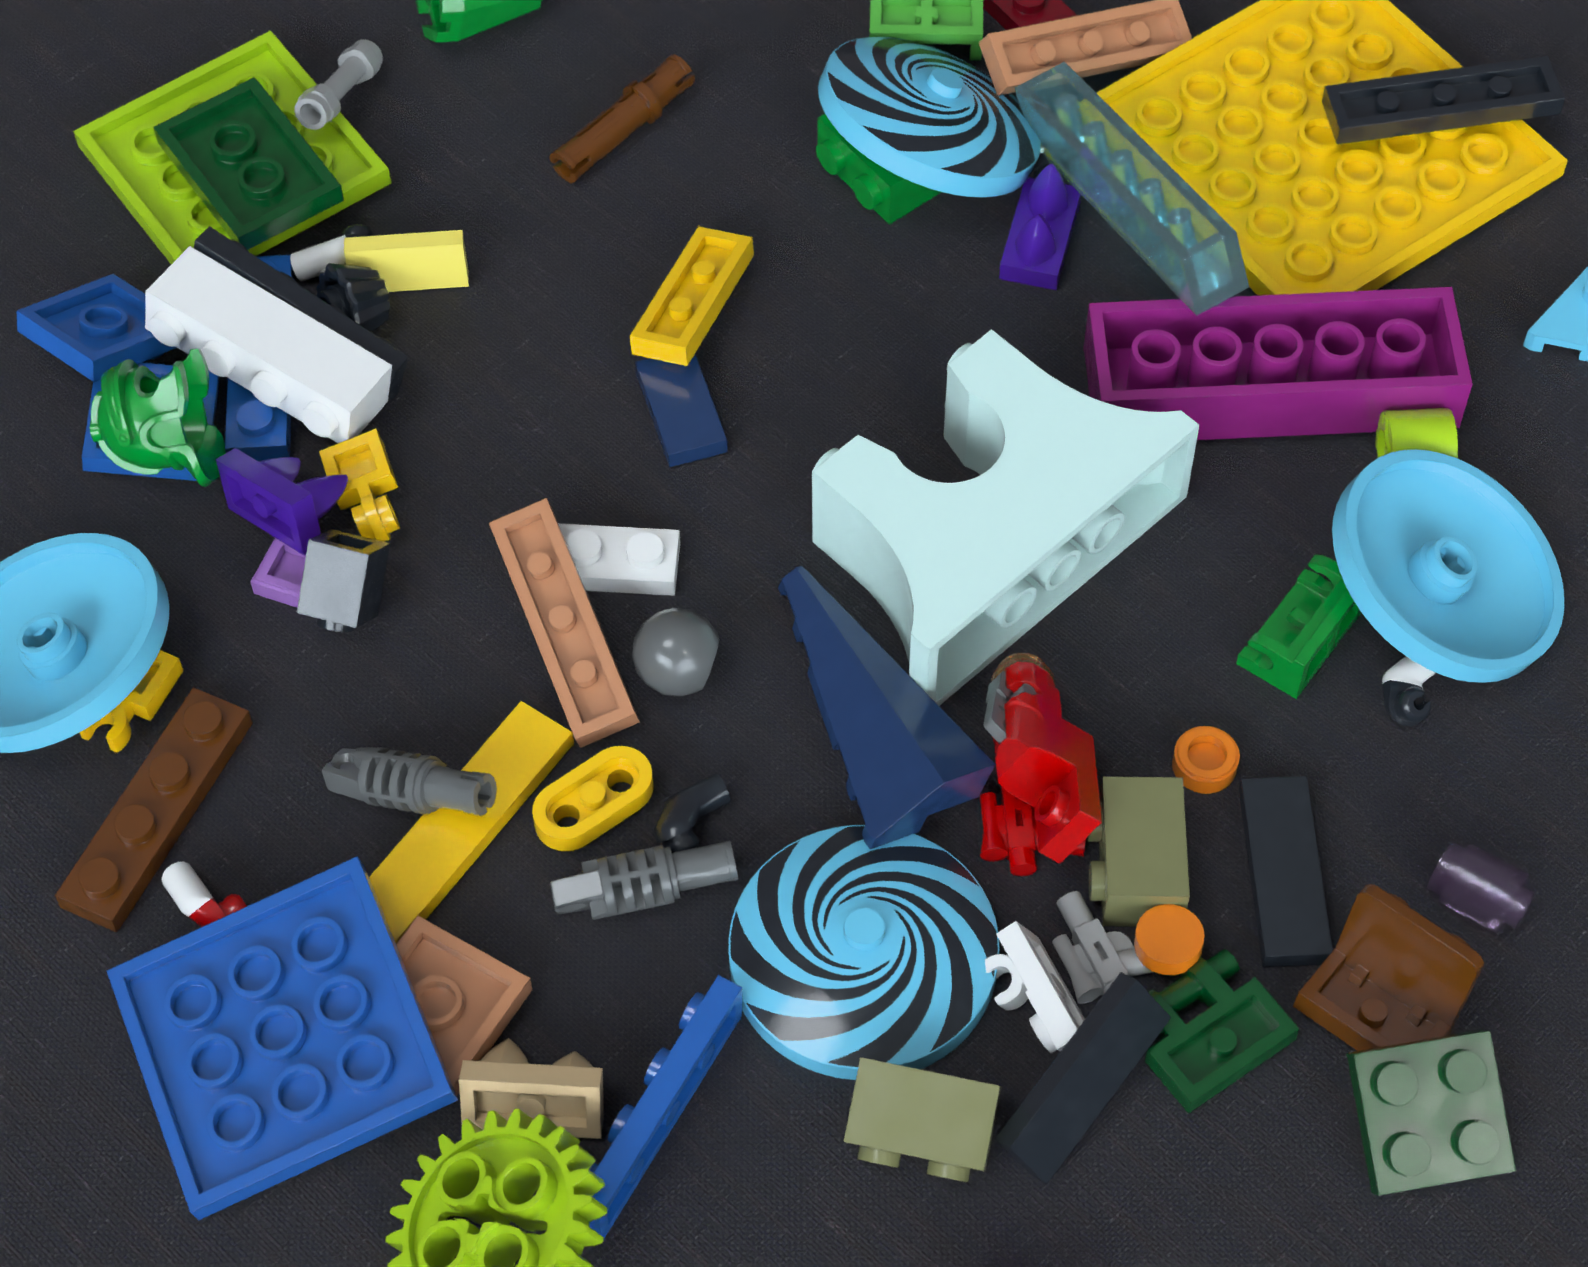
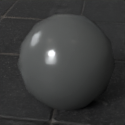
(675, 651)

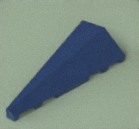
(893, 737)

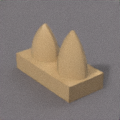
(505, 1081)

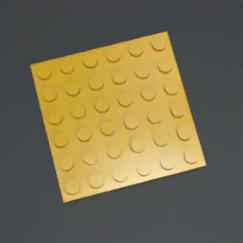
(1251, 136)

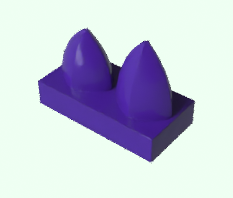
(1040, 231)
(270, 500)

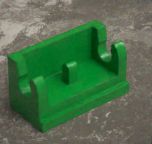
(1302, 629)

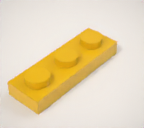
(692, 296)

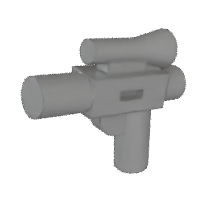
(1096, 955)

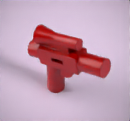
(1011, 833)

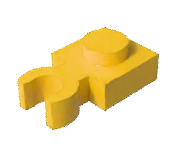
(142, 701)

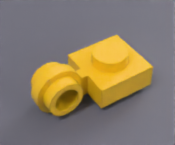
(368, 476)

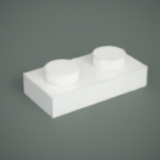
(624, 558)

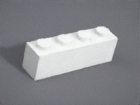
(267, 346)

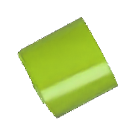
(1418, 430)

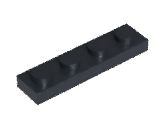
(1442, 100)
(239, 260)

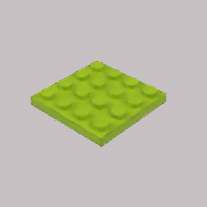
(155, 191)

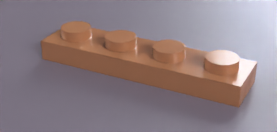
(1085, 42)
(564, 623)

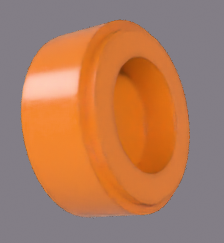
(1206, 759)
(1169, 939)

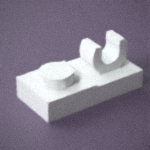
(1037, 979)

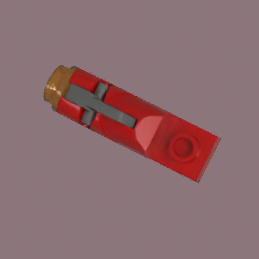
(1042, 754)

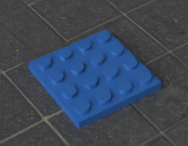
(279, 1038)

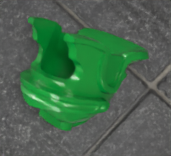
(157, 421)

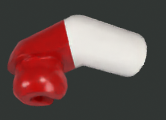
(193, 896)

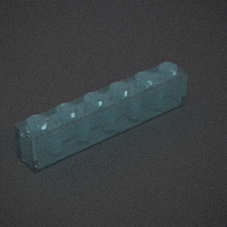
(1134, 189)

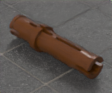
(639, 104)

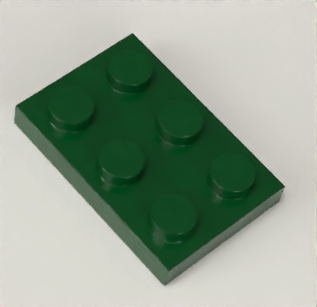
(248, 164)

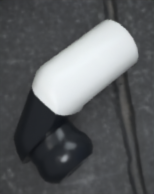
(310, 261)
(1404, 692)

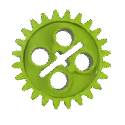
(507, 1168)

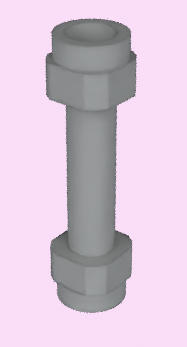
(322, 102)

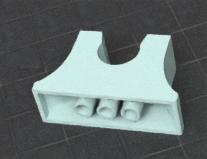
(995, 554)

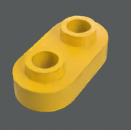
(588, 798)

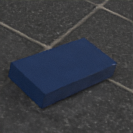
(681, 410)

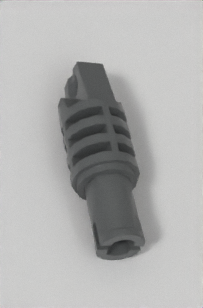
(407, 781)
(642, 879)

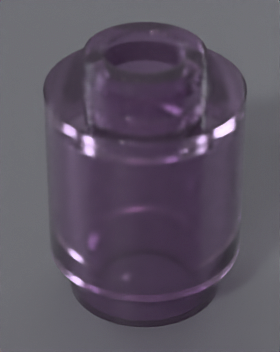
(1481, 887)

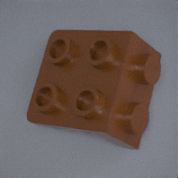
(1390, 976)

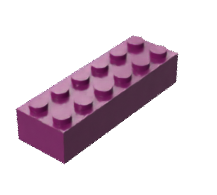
(1281, 360)

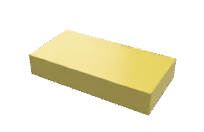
(412, 259)

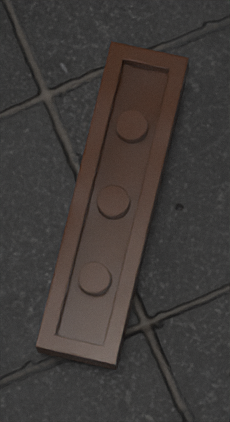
(154, 810)

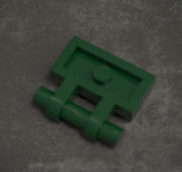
(1221, 1042)

